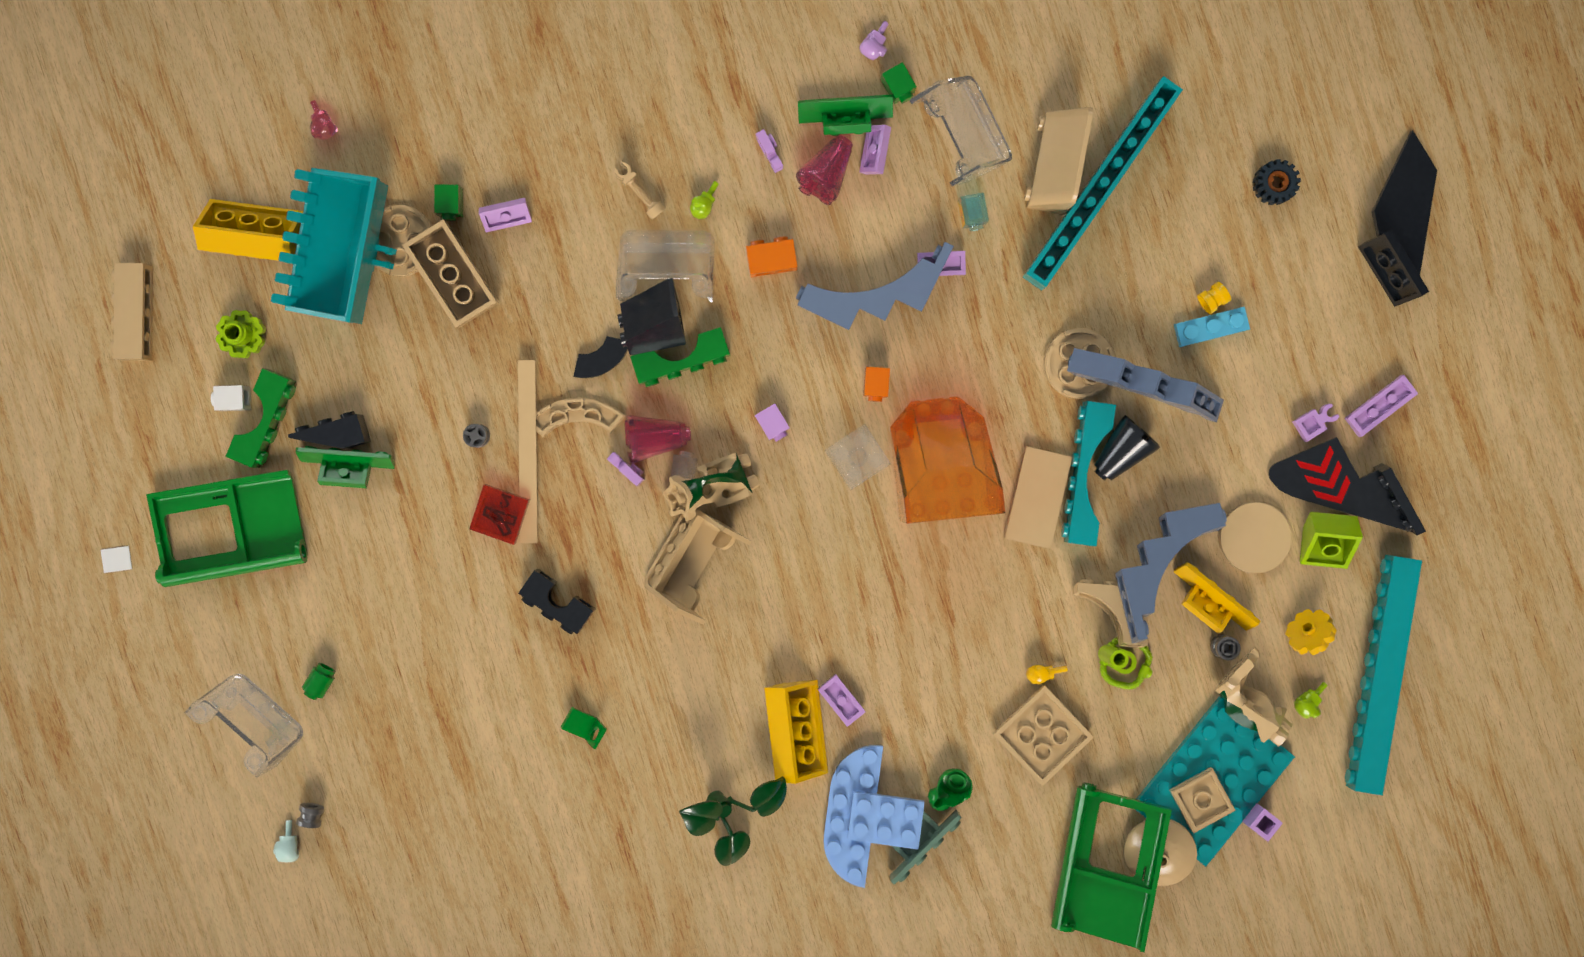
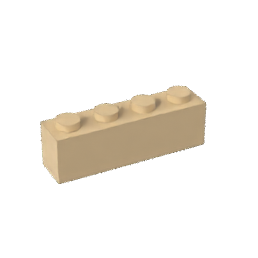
(132, 311)

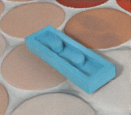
(1211, 327)

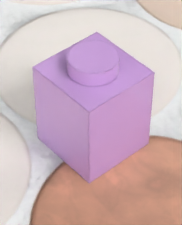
(772, 423)
(1262, 822)

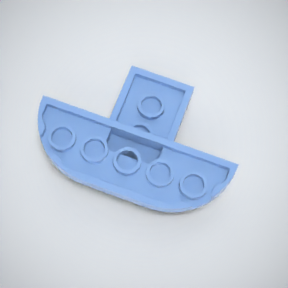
(863, 817)

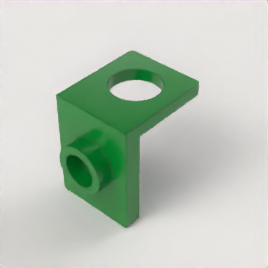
(584, 726)

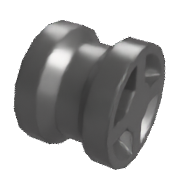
(471, 434)
(310, 815)

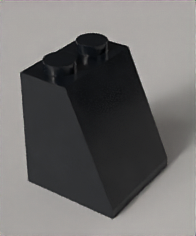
(652, 320)

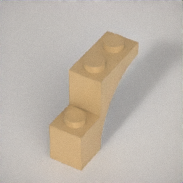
(1109, 599)

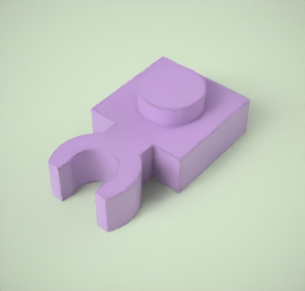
(767, 145)
(1312, 423)
(632, 472)

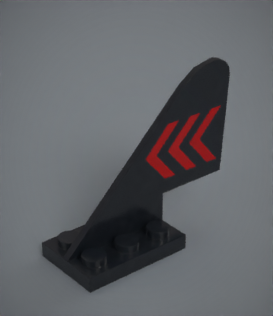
(1329, 479)

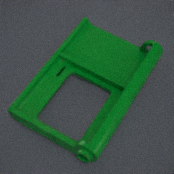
(263, 522)
(1100, 899)

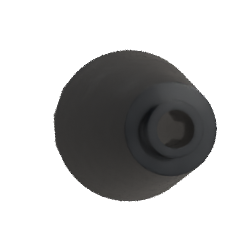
(1124, 449)

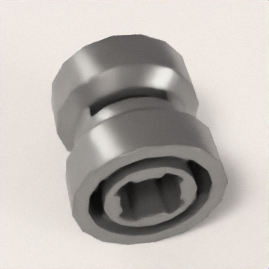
(1220, 647)

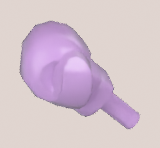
(872, 45)

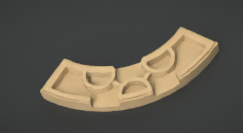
(577, 410)

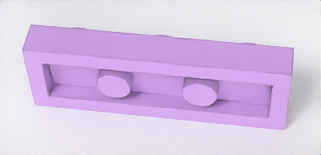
(1381, 405)

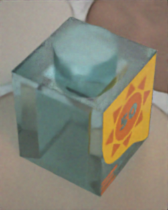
(973, 211)

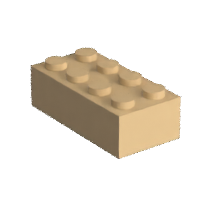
(450, 274)

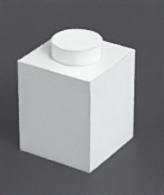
(231, 398)

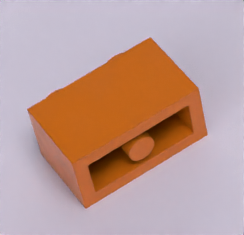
(771, 257)

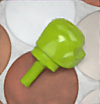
(702, 205)
(1308, 703)

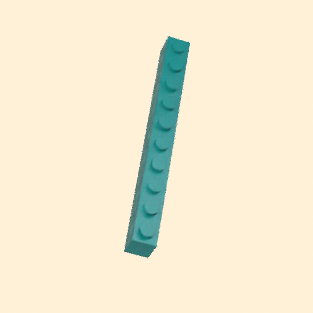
(1102, 183)
(1383, 674)

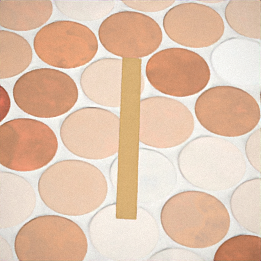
(527, 447)

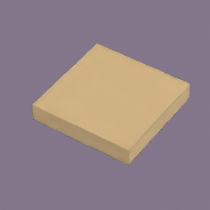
(1202, 800)

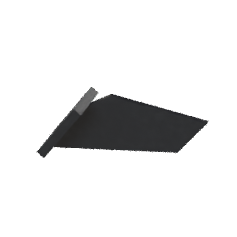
(1402, 224)

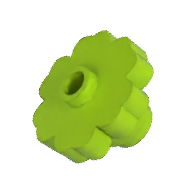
(240, 334)

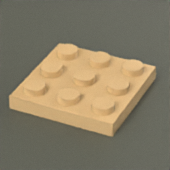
(1043, 735)

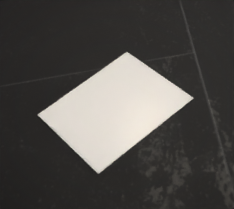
(116, 559)

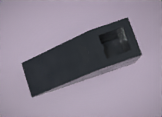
(341, 433)

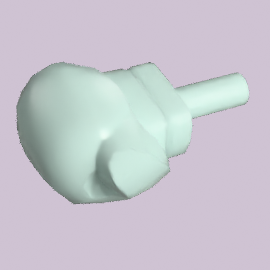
(286, 848)

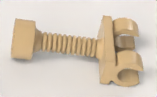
(654, 208)

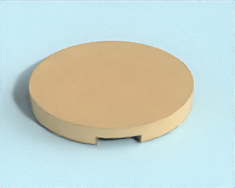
(397, 227)
(1057, 359)
(1255, 537)

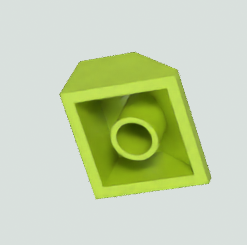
(1330, 540)

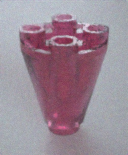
(826, 170)

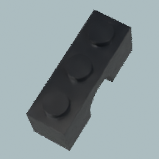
(538, 592)

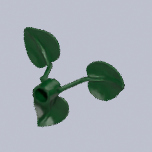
(701, 817)

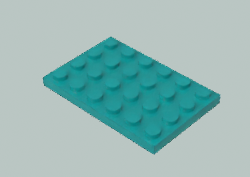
(1240, 762)

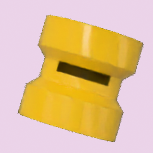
(1214, 297)

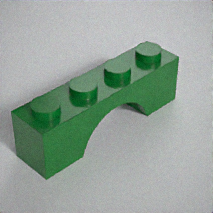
(710, 348)
(274, 394)

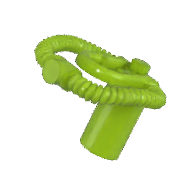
(1117, 659)

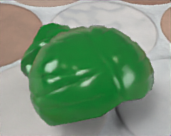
(951, 790)

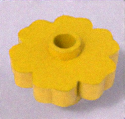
(1311, 632)

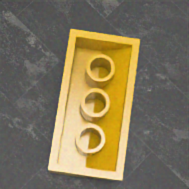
(244, 229)
(796, 731)

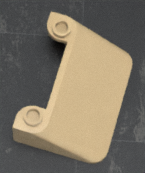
(1060, 160)

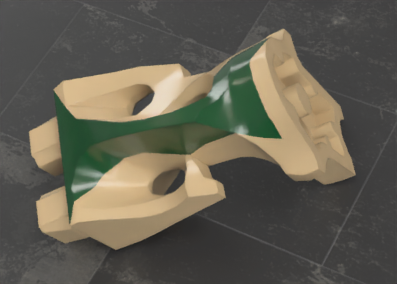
(687, 494)
(1250, 706)

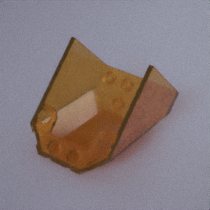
(944, 462)

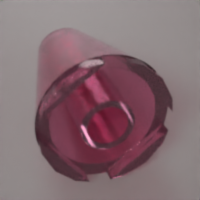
(653, 436)

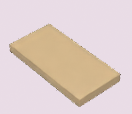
(1038, 497)

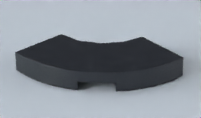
(602, 360)

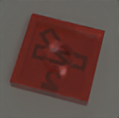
(499, 514)

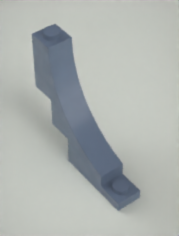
(910, 289)
(1146, 382)
(1140, 583)

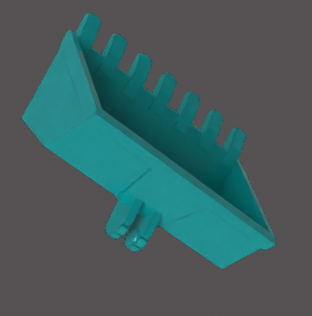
(334, 245)

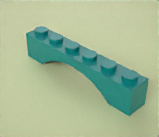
(1095, 423)

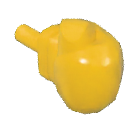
(1039, 674)

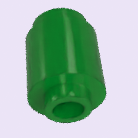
(318, 681)

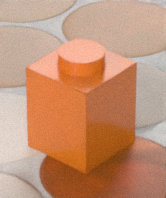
(876, 383)

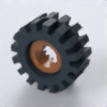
(1264, 180)

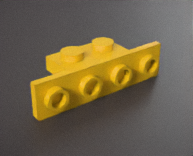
(1211, 602)

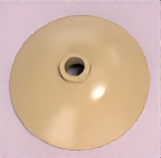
(1179, 853)

